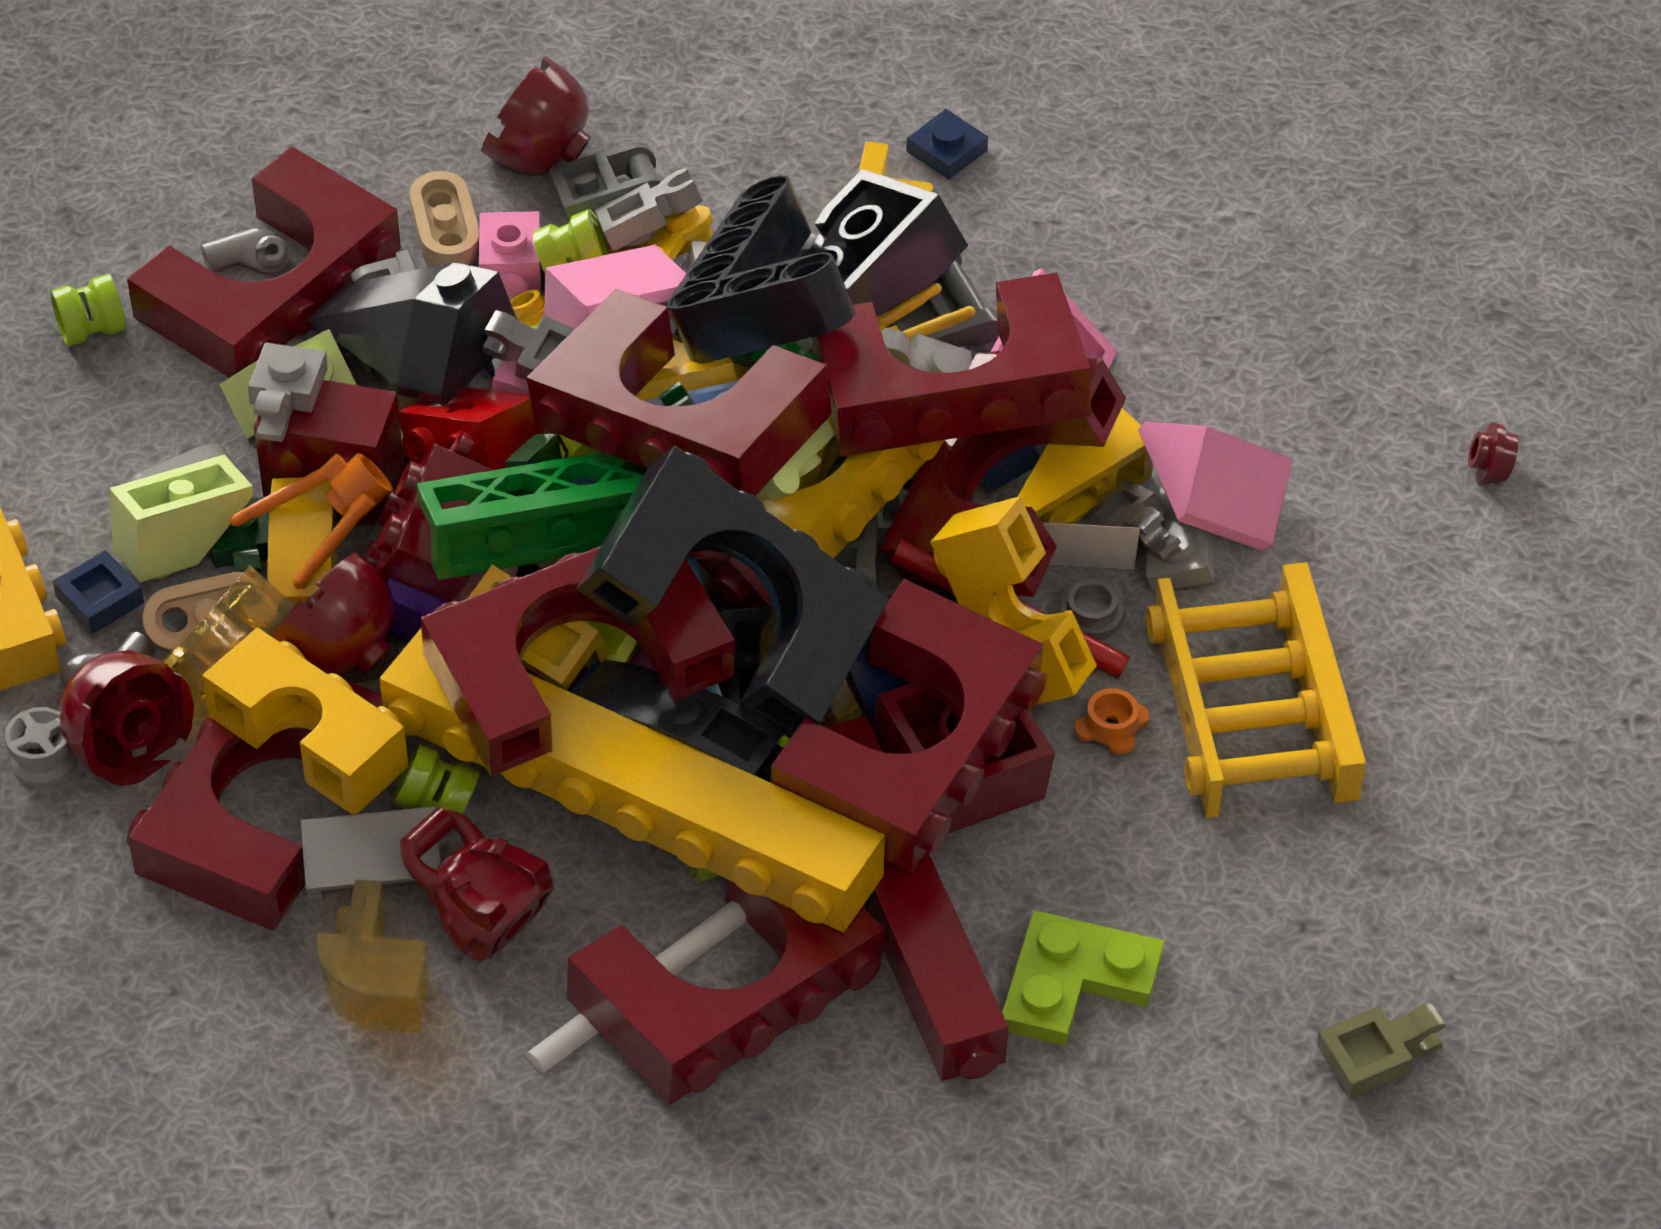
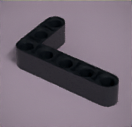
(750, 285)

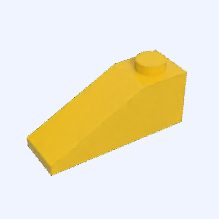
(1076, 478)

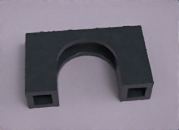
(817, 602)

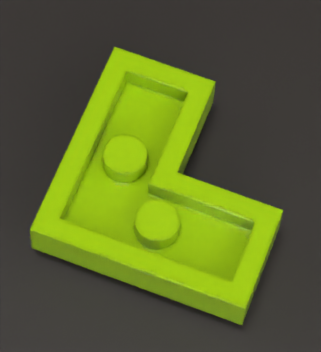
(1074, 957)

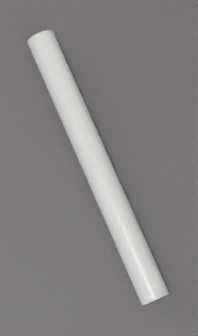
(674, 959)

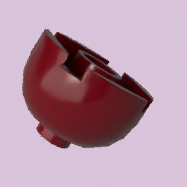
(541, 122)
(343, 619)
(120, 706)

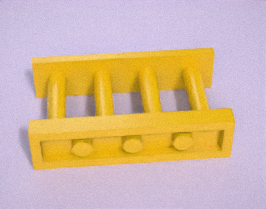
(1305, 656)

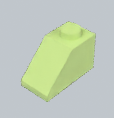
(175, 516)

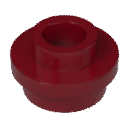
(1493, 453)

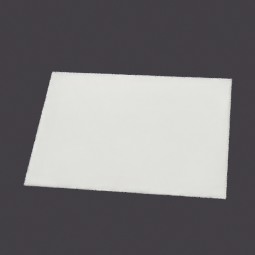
(1094, 545)

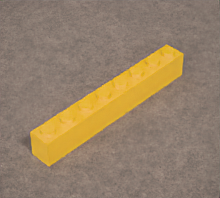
(668, 797)

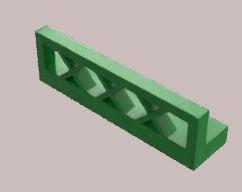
(525, 528)

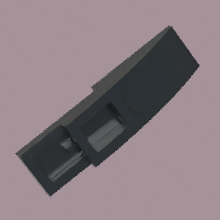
(698, 720)

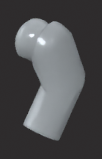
(248, 248)

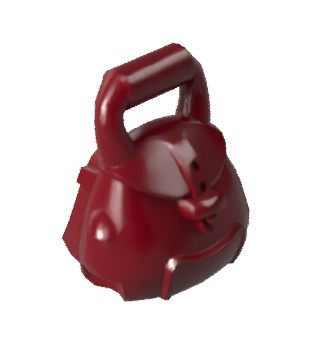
(480, 889)

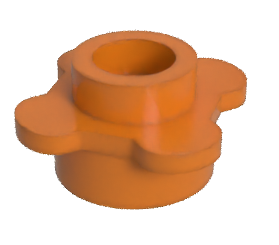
(1112, 705)

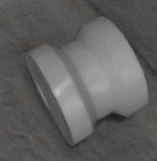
(38, 730)

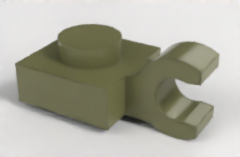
(1376, 1051)

